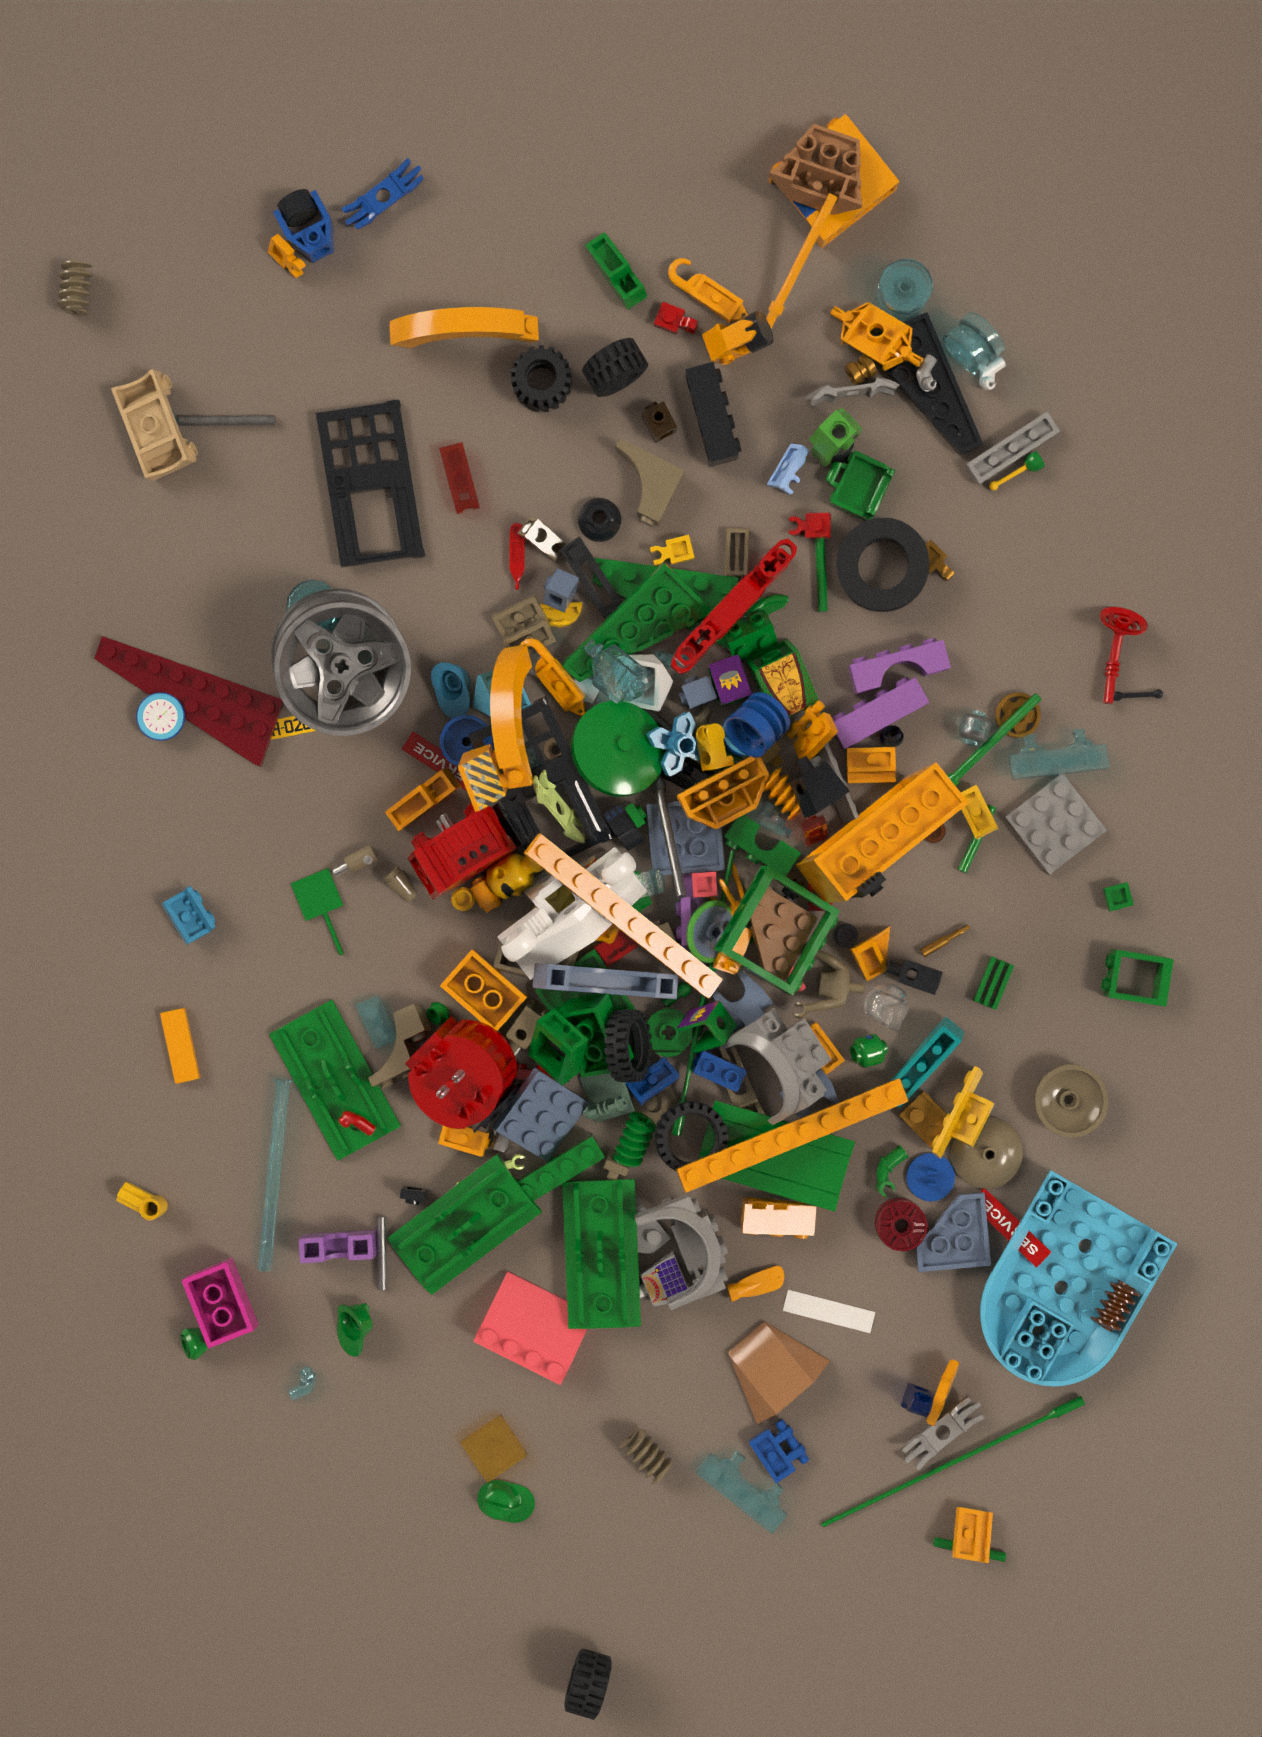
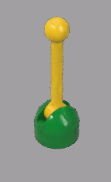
(1032, 462)

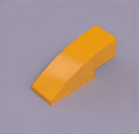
(423, 799)

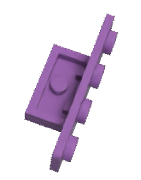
(685, 910)

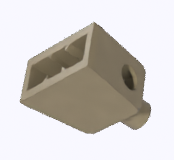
(527, 1020)

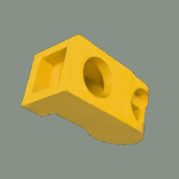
(712, 748)

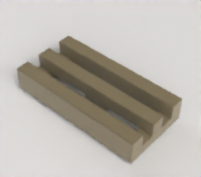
(737, 531)

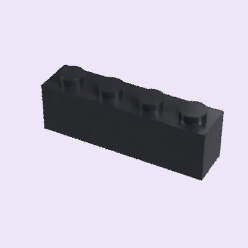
(711, 414)

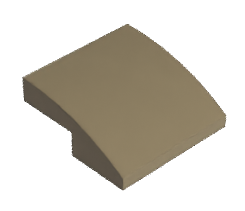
(524, 622)

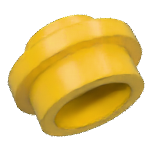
(462, 899)

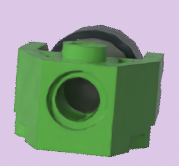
(835, 437)

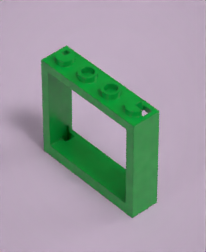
(745, 911)

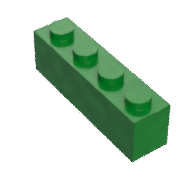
(562, 1167)

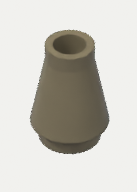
(400, 883)

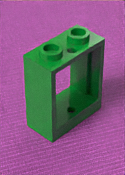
(1161, 981)
(571, 1043)

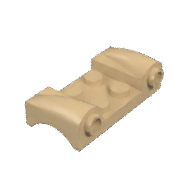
(153, 425)

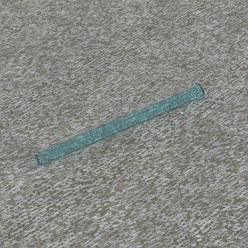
(273, 1173)

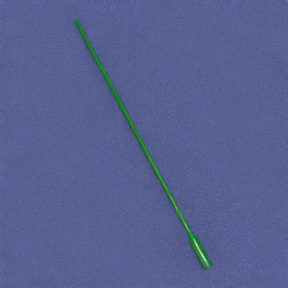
(678, 1124)
(1055, 1413)

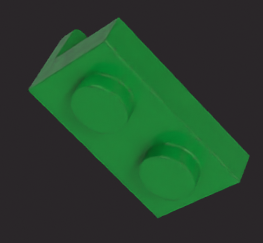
(751, 635)

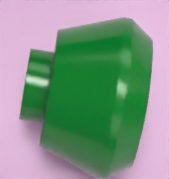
(193, 1343)

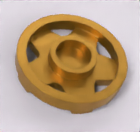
(1010, 708)

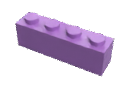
(879, 713)

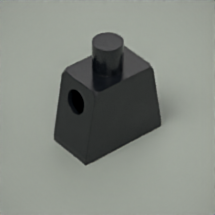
(816, 786)
(927, 979)

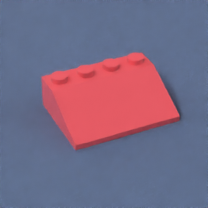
(530, 1328)

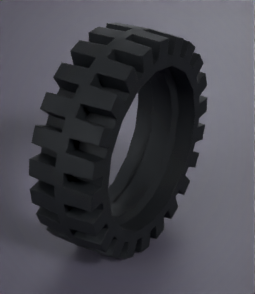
(625, 1029)
(681, 1109)

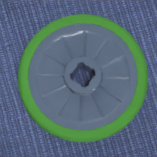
(706, 929)

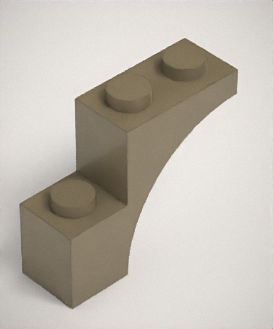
(411, 1026)

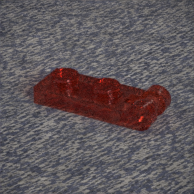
(459, 476)

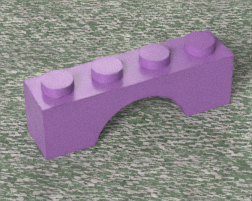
(928, 659)

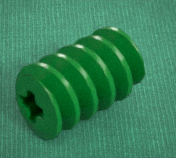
(635, 1140)

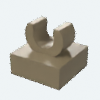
(614, 1167)

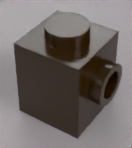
(659, 421)

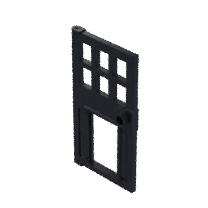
(370, 478)
(559, 771)

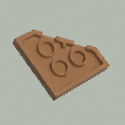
(780, 932)

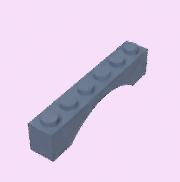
(605, 981)

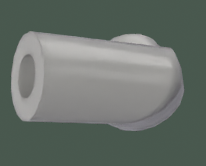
(924, 373)

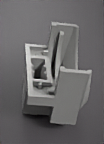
(793, 1055)
(698, 1244)

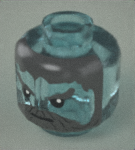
(974, 728)

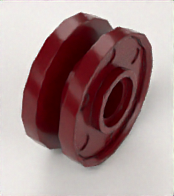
(911, 1234)

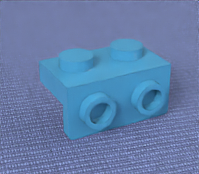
(189, 915)

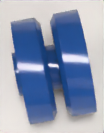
(455, 734)

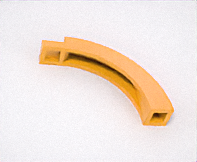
(461, 323)
(506, 717)

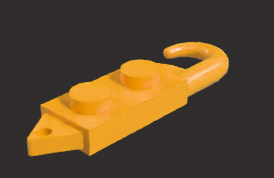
(708, 293)

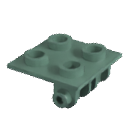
(606, 1097)

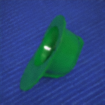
(352, 1327)
(505, 1501)

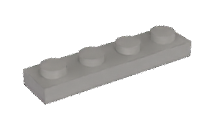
(1012, 448)

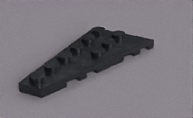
(945, 404)

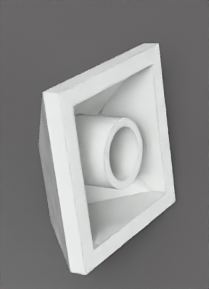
(659, 682)

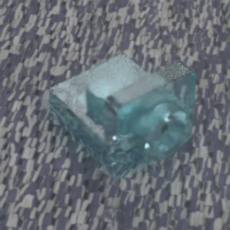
(769, 819)
(652, 882)

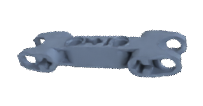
(749, 1009)

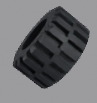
(541, 359)
(615, 367)
(588, 1684)

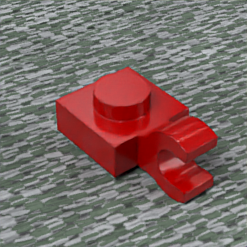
(672, 318)

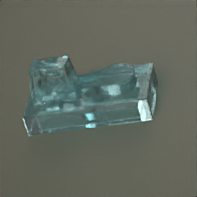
(376, 1021)

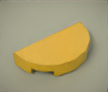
(560, 619)

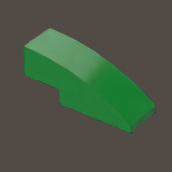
(616, 271)

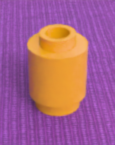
(484, 896)

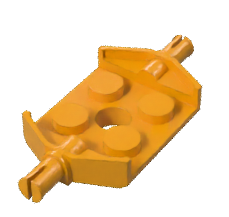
(887, 349)

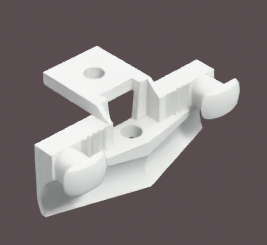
(552, 936)

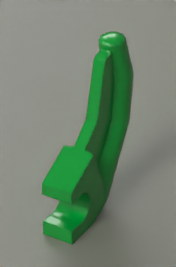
(769, 604)

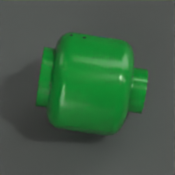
(868, 1050)

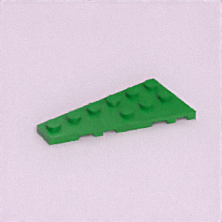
(628, 576)

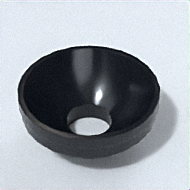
(603, 531)

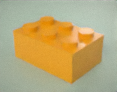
(483, 990)

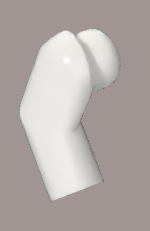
(987, 377)

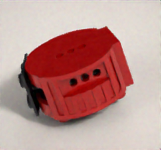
(463, 848)

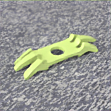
(549, 797)

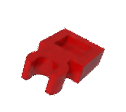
(815, 525)

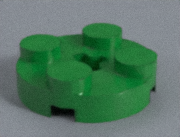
(678, 1042)

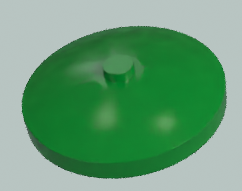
(614, 749)

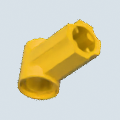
(139, 1200)

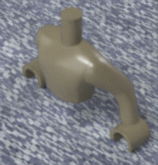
(833, 985)

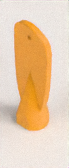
(757, 1283)

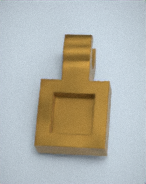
(936, 559)

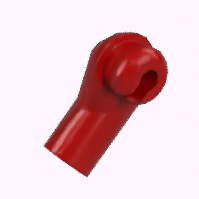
(358, 1121)

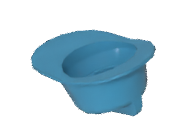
(451, 688)

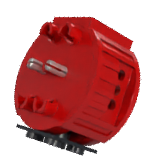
(463, 1074)

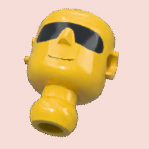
(511, 875)

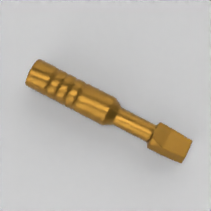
(941, 942)

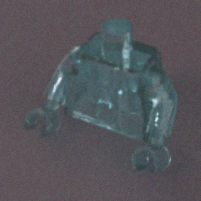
(616, 674)

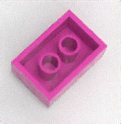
(220, 1302)

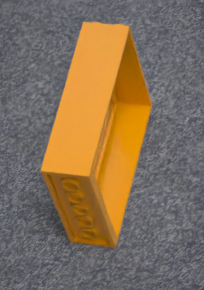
(882, 833)

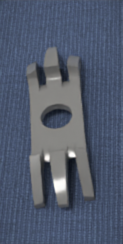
(829, 394)
(928, 1437)

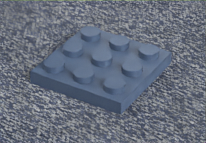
(697, 845)
(540, 1114)

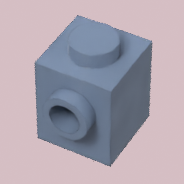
(560, 590)
(697, 692)

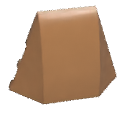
(819, 166)
(773, 1369)

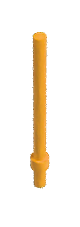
(776, 307)

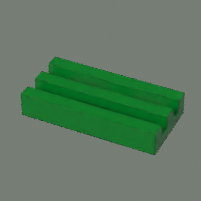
(1009, 967)

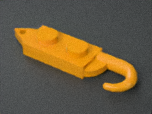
(557, 679)

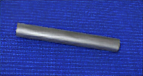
(381, 1253)

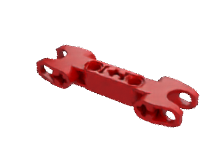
(733, 606)

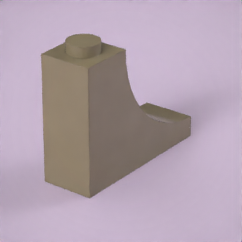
(657, 478)

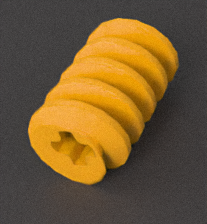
(784, 793)

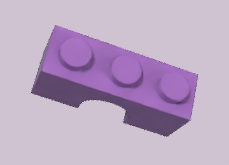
(349, 1244)

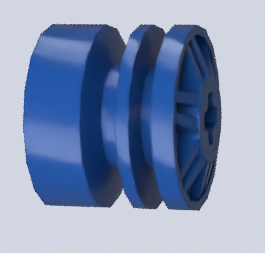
(757, 724)

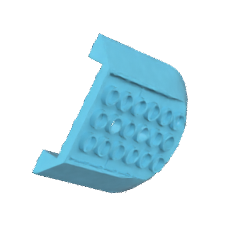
(1024, 1296)

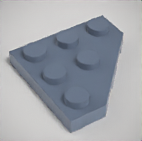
(957, 1237)

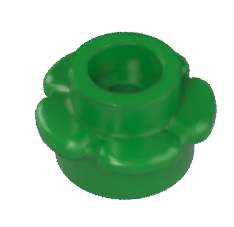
(437, 1013)

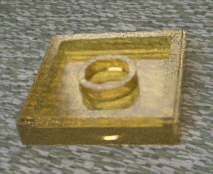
(494, 1448)

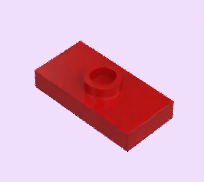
(620, 947)

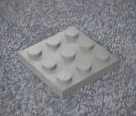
(1055, 824)

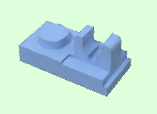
(785, 471)

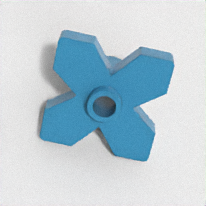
(677, 743)

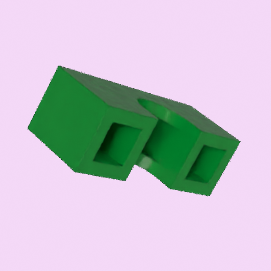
(742, 836)

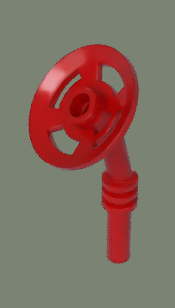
(1120, 628)

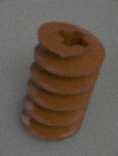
(1115, 1305)

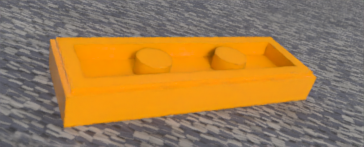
(180, 1045)

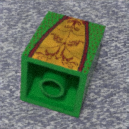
(783, 675)

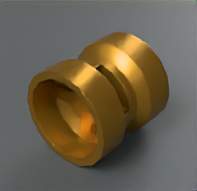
(860, 369)

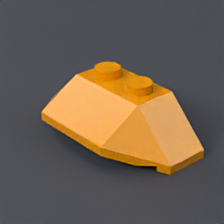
(726, 793)

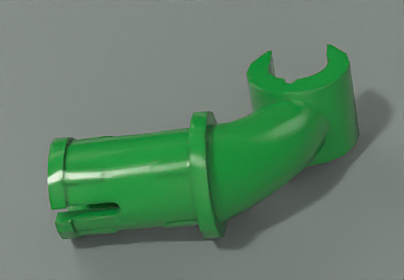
(886, 1165)

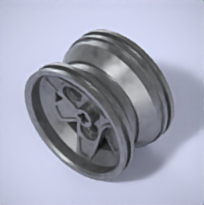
(355, 675)

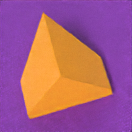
(872, 954)

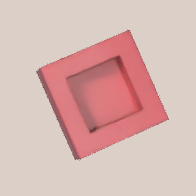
(704, 884)

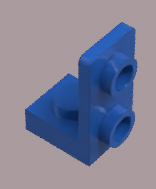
(718, 1070)

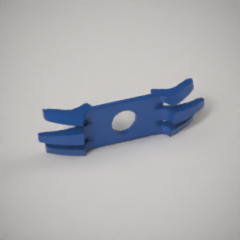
(397, 190)

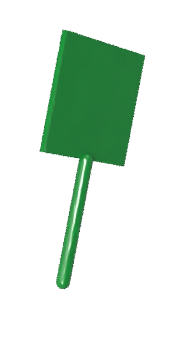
(317, 896)

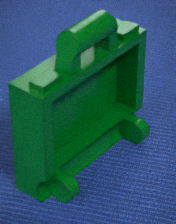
(860, 486)

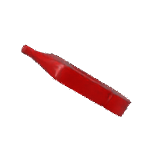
(516, 554)

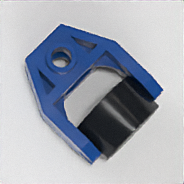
(297, 210)

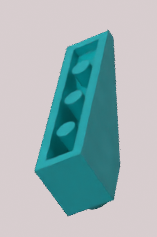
(929, 1055)

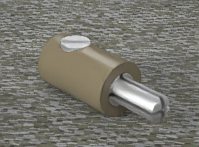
(357, 860)

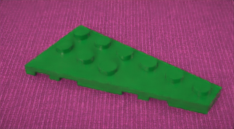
(645, 618)

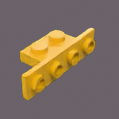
(966, 1117)

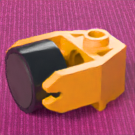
(739, 339)

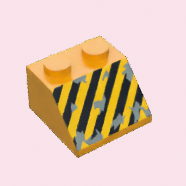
(482, 777)

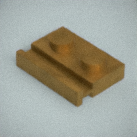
(924, 1117)

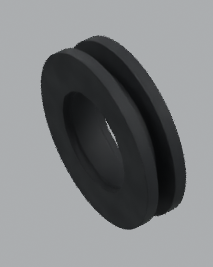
(882, 530)

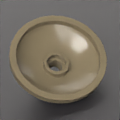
(1086, 1107)
(996, 1171)

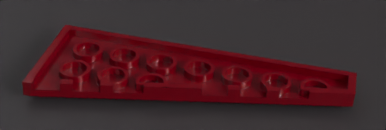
(221, 708)

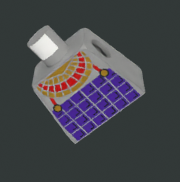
(662, 1279)

